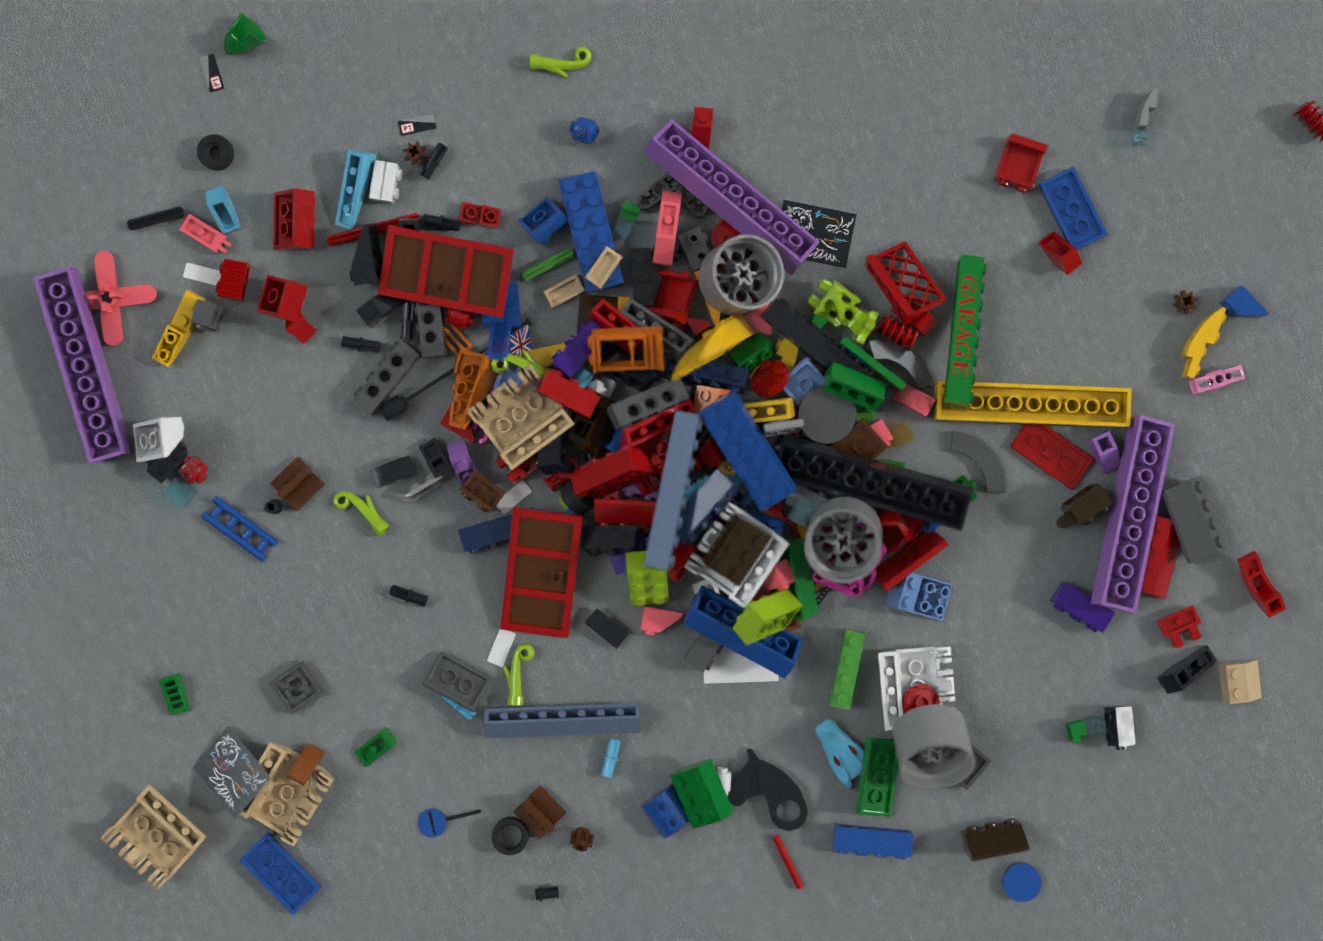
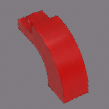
(1259, 586)

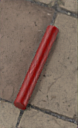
(788, 862)

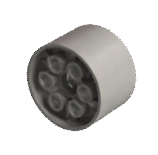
(764, 259)
(844, 569)
(933, 747)

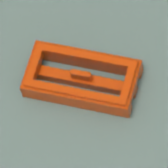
(455, 340)

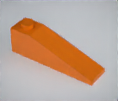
(472, 385)

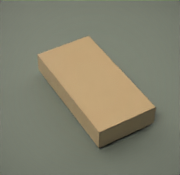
(603, 267)
(564, 291)

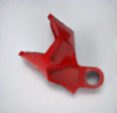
(898, 529)

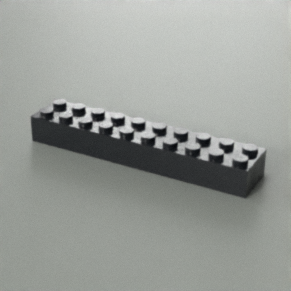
(875, 482)

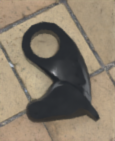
(764, 778)

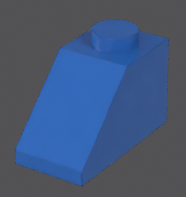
(1242, 304)

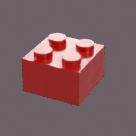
(282, 298)

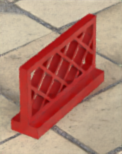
(889, 285)

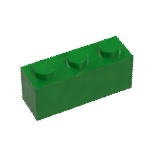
(854, 386)

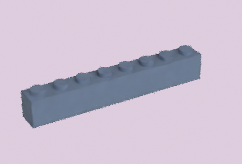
(672, 491)
(562, 720)

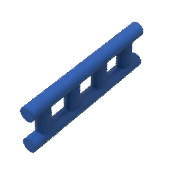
(251, 528)

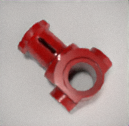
(564, 476)

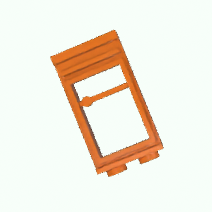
(652, 348)

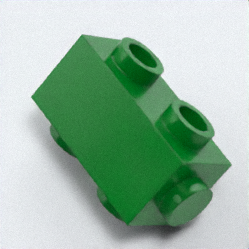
(753, 352)

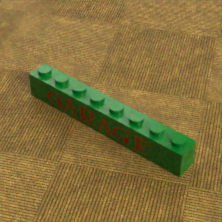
(963, 332)

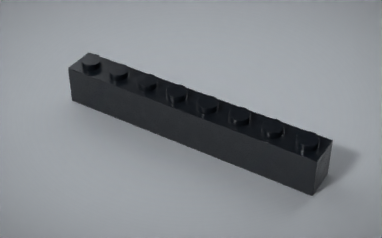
(813, 343)

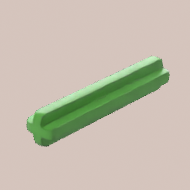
(547, 264)

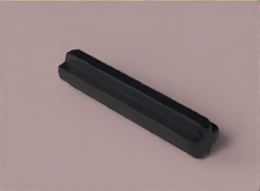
(155, 218)

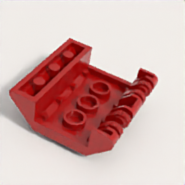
(653, 439)

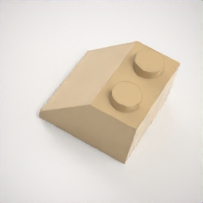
(1240, 681)

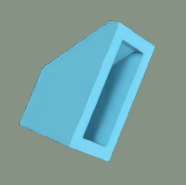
(222, 209)

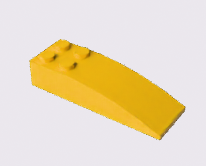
(714, 344)

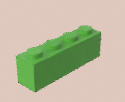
(846, 669)

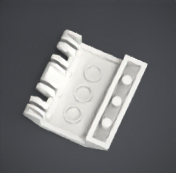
(744, 593)
(909, 667)

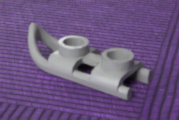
(419, 491)

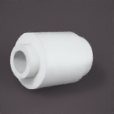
(725, 777)

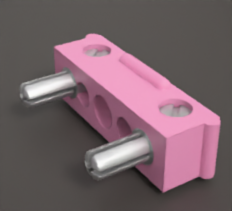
(1201, 384)

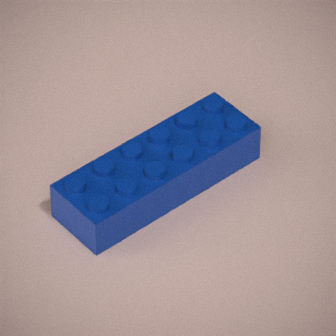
(589, 225)
(747, 450)
(715, 618)

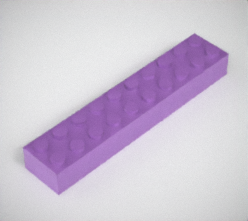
(729, 194)
(83, 364)
(1132, 514)

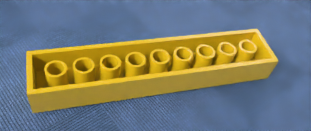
(1040, 405)

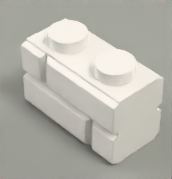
(384, 182)

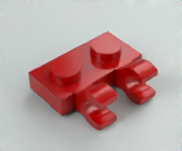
(1178, 622)

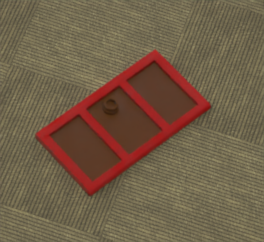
(446, 271)
(541, 572)

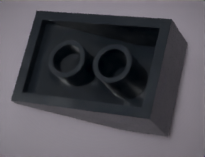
(367, 259)

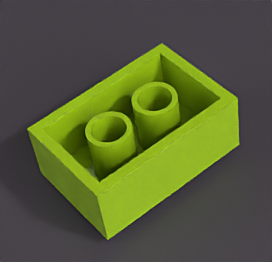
(645, 583)
(766, 616)

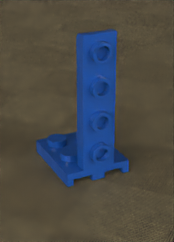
(501, 327)

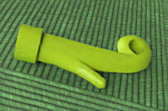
(557, 65)
(520, 362)
(367, 510)
(514, 676)

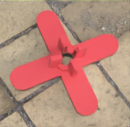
(120, 296)

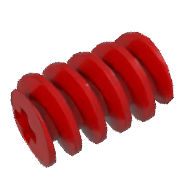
(1312, 118)
(897, 331)

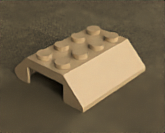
(520, 418)
(281, 799)
(156, 836)

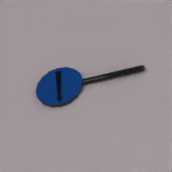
(433, 821)

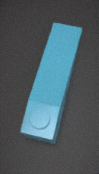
(354, 186)

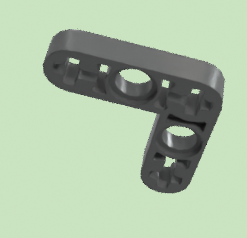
(677, 187)

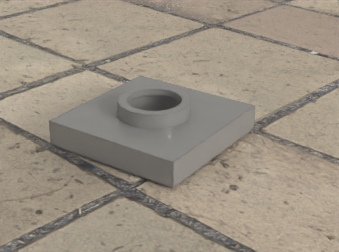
(782, 427)

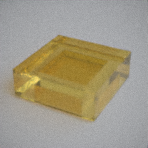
(900, 434)

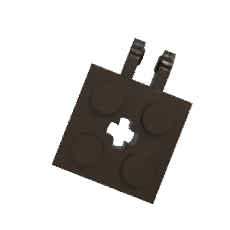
(1084, 506)

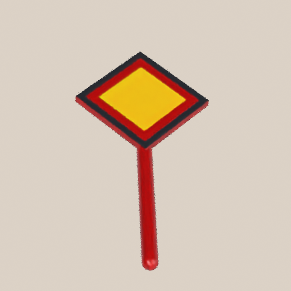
(799, 530)

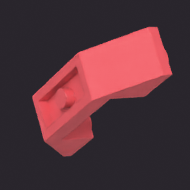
(667, 228)

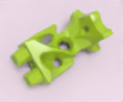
(862, 320)

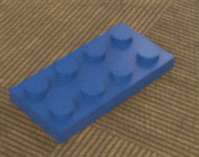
(1072, 209)
(280, 873)

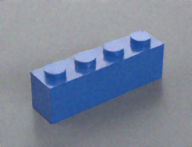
(872, 840)

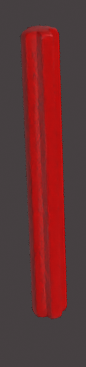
(354, 234)

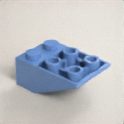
(920, 596)

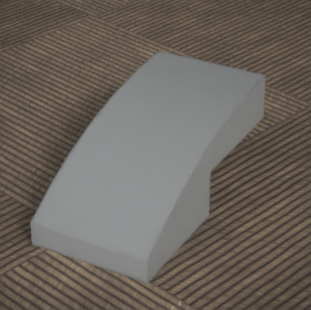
(1147, 106)

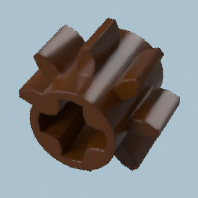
(412, 149)
(1190, 301)
(581, 839)

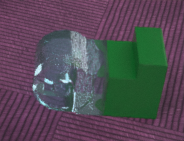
(626, 221)
(1084, 727)

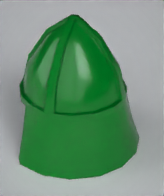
(243, 36)

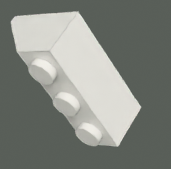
(157, 437)

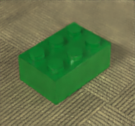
(701, 793)

